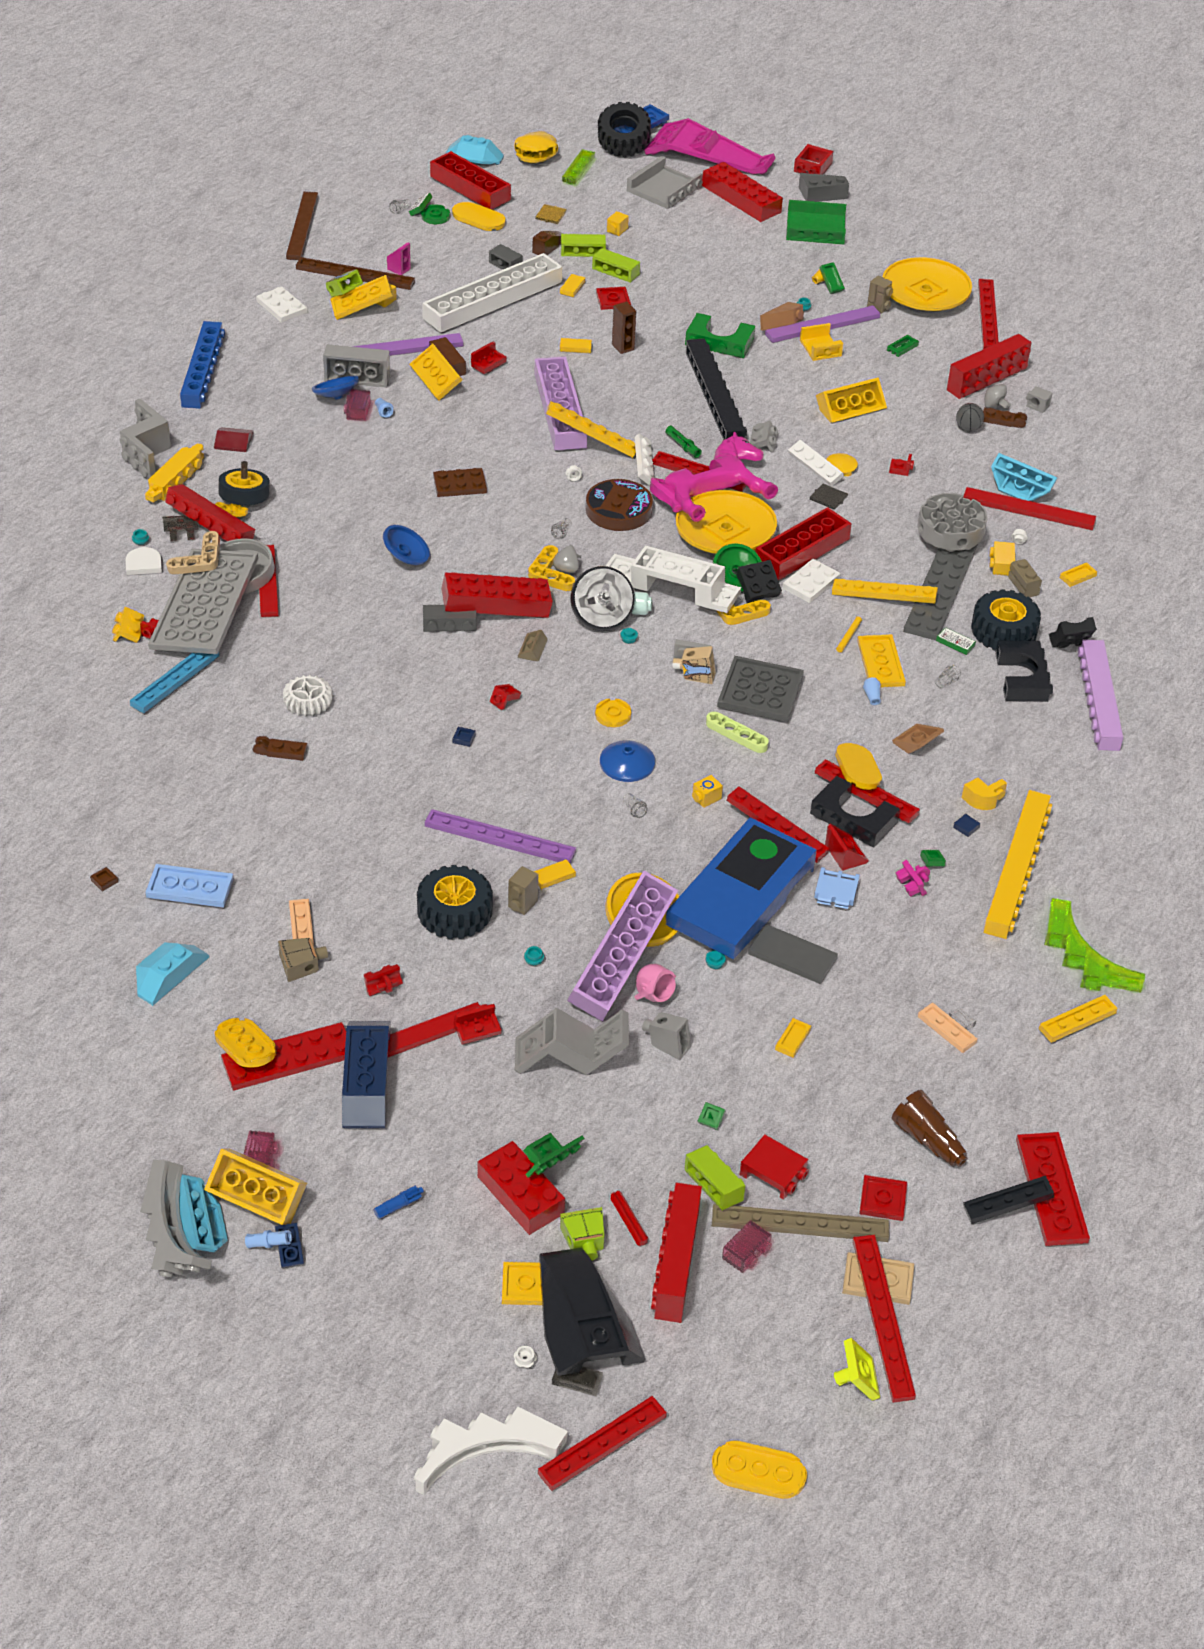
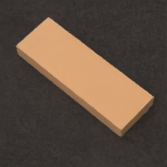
(300, 919)
(947, 1027)

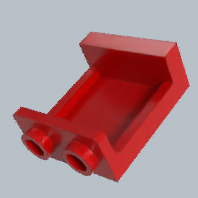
(775, 1165)

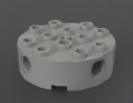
(952, 522)

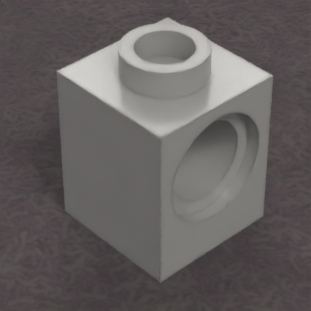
(1039, 399)

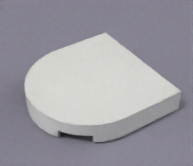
(143, 561)

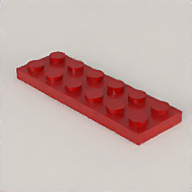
(293, 1056)
(1060, 1216)

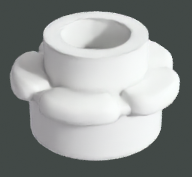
(573, 477)
(1019, 536)
(525, 1351)

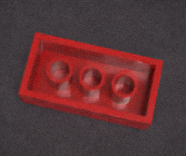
(529, 1200)

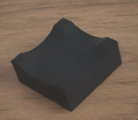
(758, 581)
(1072, 633)

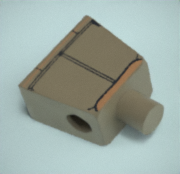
(300, 957)

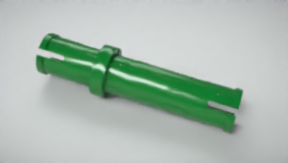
(693, 449)

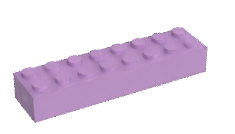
(556, 385)
(622, 946)

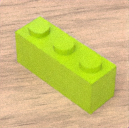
(582, 244)
(616, 265)
(714, 1177)

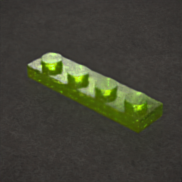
(578, 166)

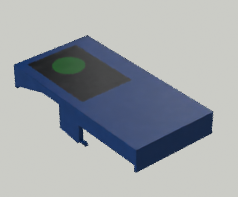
(741, 888)

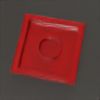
(611, 296)
(883, 1198)

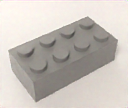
(368, 364)

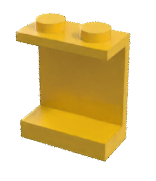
(819, 343)

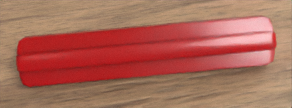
(629, 1218)

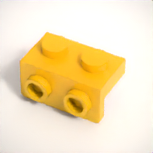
(127, 625)

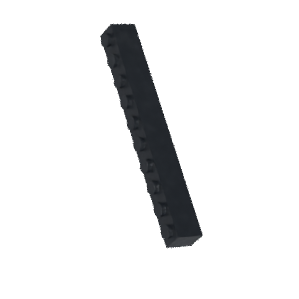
(714, 389)

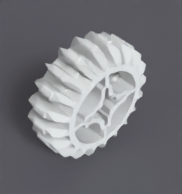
(307, 695)

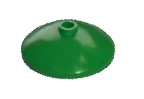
(733, 557)

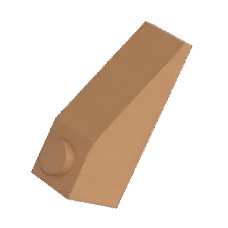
(782, 315)

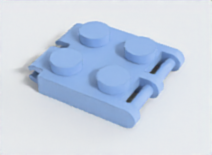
(836, 889)

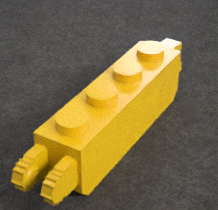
(174, 472)

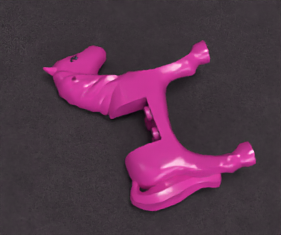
(724, 472)

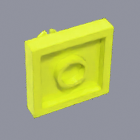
(859, 1370)

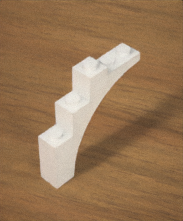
(485, 1435)

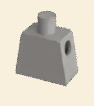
(669, 1034)

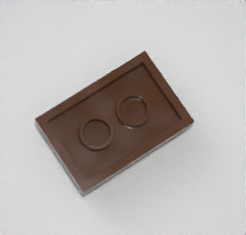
(459, 482)

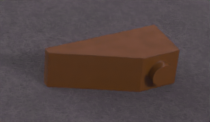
(546, 242)

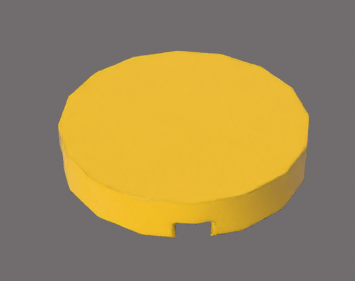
(613, 712)

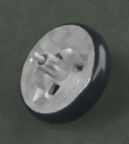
(590, 585)

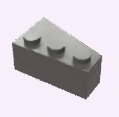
(823, 187)

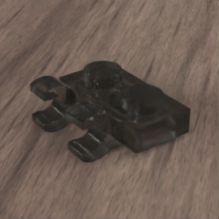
(179, 523)

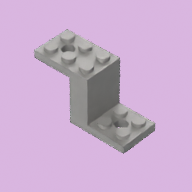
(145, 439)
(572, 1041)

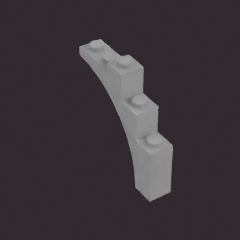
(165, 1228)

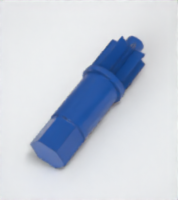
(399, 1201)

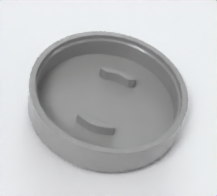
(265, 565)

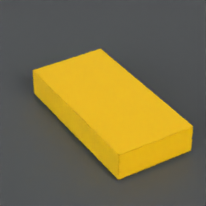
(572, 285)
(575, 345)
(1078, 574)
(555, 873)
(793, 1037)

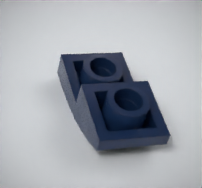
(290, 1254)

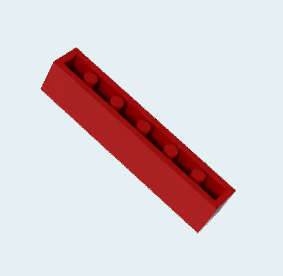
(208, 513)

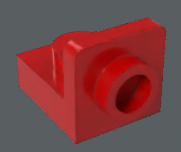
(901, 466)
(148, 628)
(502, 694)

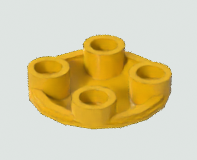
(843, 462)
(234, 509)

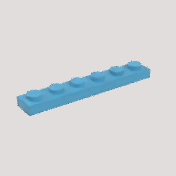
(171, 680)

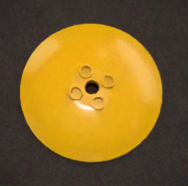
(928, 283)
(728, 520)

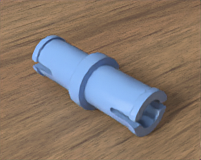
(268, 1239)

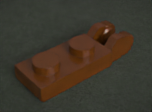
(1004, 418)
(280, 748)

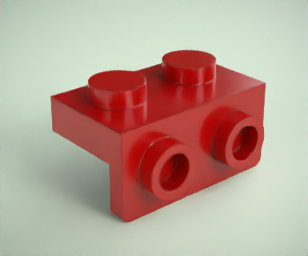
(487, 358)
(477, 1023)

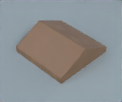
(916, 737)

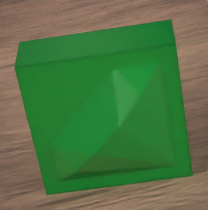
(932, 858)
(711, 1116)

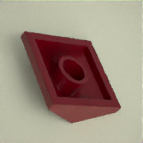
(233, 439)

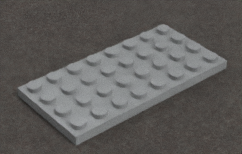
(204, 605)

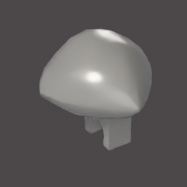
(995, 396)
(566, 560)

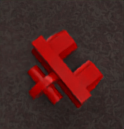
(383, 980)

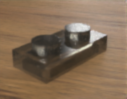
(585, 1381)

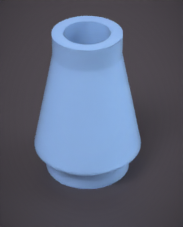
(384, 408)
(872, 689)

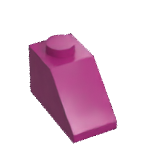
(399, 260)

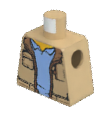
(697, 664)

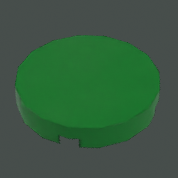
(435, 214)

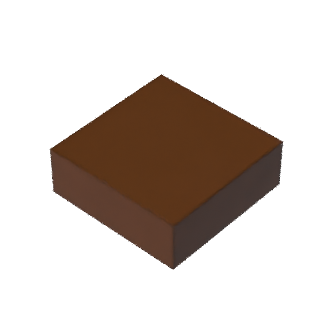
(104, 879)

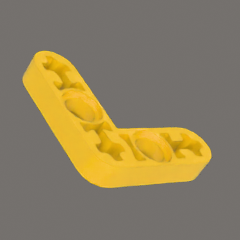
(536, 570)
(736, 614)

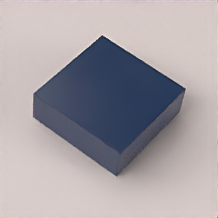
(464, 736)
(966, 825)

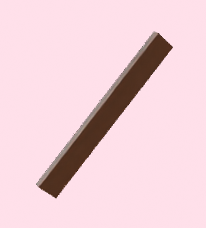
(302, 225)
(366, 275)

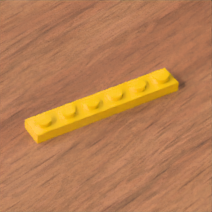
(588, 427)
(884, 591)

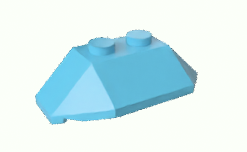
(476, 150)
(1021, 479)
(166, 969)
(201, 1215)

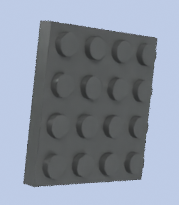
(760, 688)

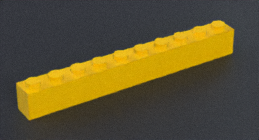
(1017, 865)

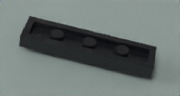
(1008, 1199)

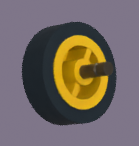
(243, 486)

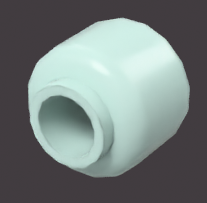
(643, 603)

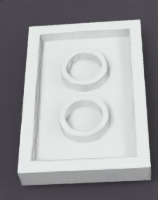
(281, 304)
(811, 580)

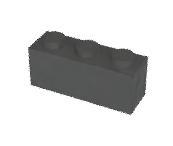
(437, 619)

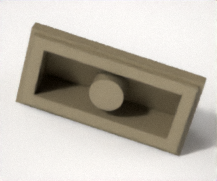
(533, 646)

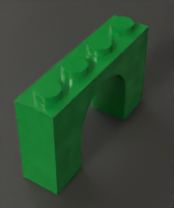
(733, 345)

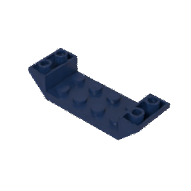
(365, 1074)

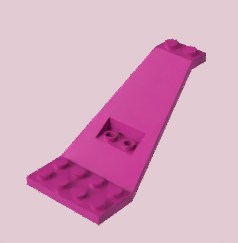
(701, 142)

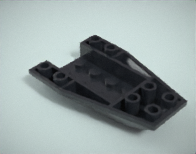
(582, 1314)

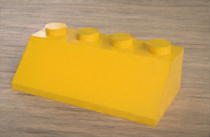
(851, 400)

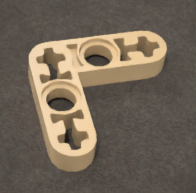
(181, 565)

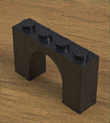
(1031, 656)
(868, 828)

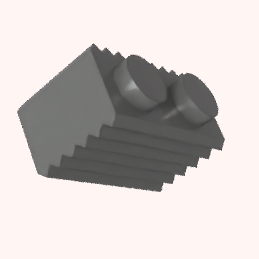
(504, 257)

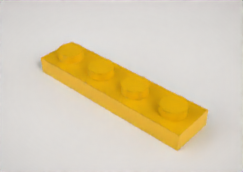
(1078, 1018)

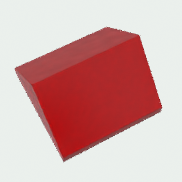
(844, 848)

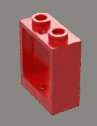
(816, 154)

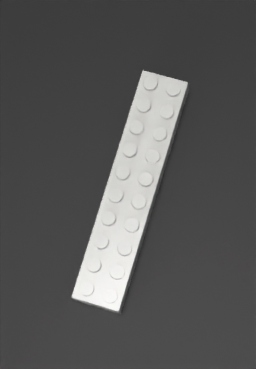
(491, 292)

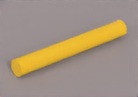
(849, 634)

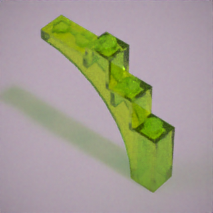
(1078, 954)

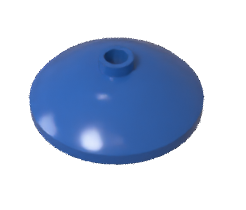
(336, 387)
(406, 545)
(627, 761)

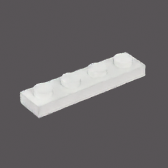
(644, 458)
(816, 463)

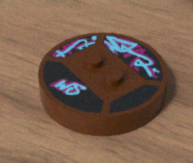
(619, 504)

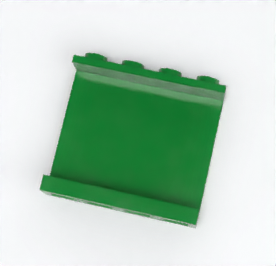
(816, 222)

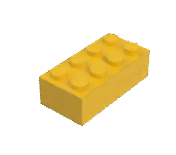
(255, 1186)

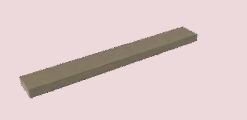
(801, 1222)

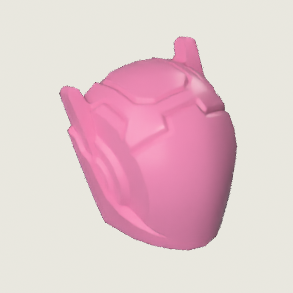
(655, 983)

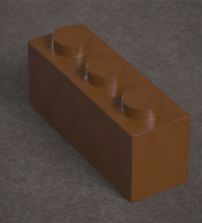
(623, 327)
(450, 354)

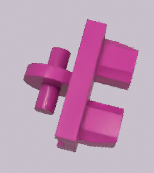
(916, 877)

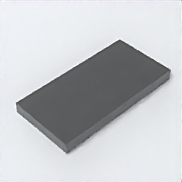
(793, 953)

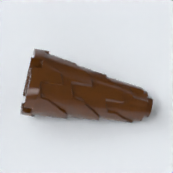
(929, 1128)

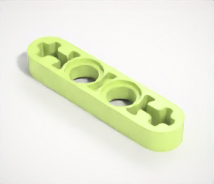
(755, 741)

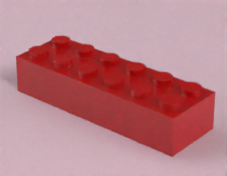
(470, 180)
(742, 191)
(988, 366)
(805, 542)
(496, 595)
(676, 1252)

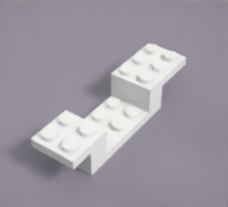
(703, 576)

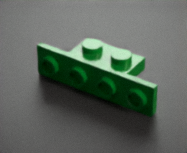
(548, 1151)

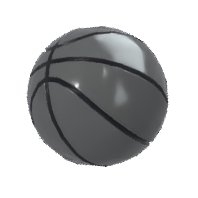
(970, 417)

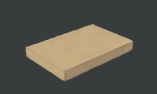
(897, 1273)

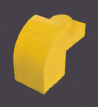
(981, 795)

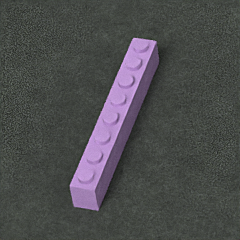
(1100, 695)

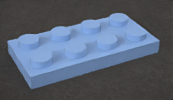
(189, 885)

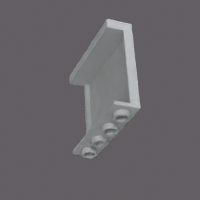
(662, 184)

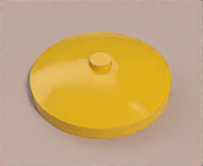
(616, 898)

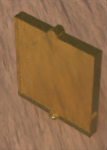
(550, 214)

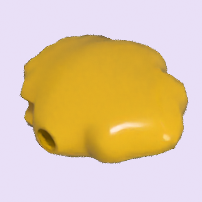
(536, 147)

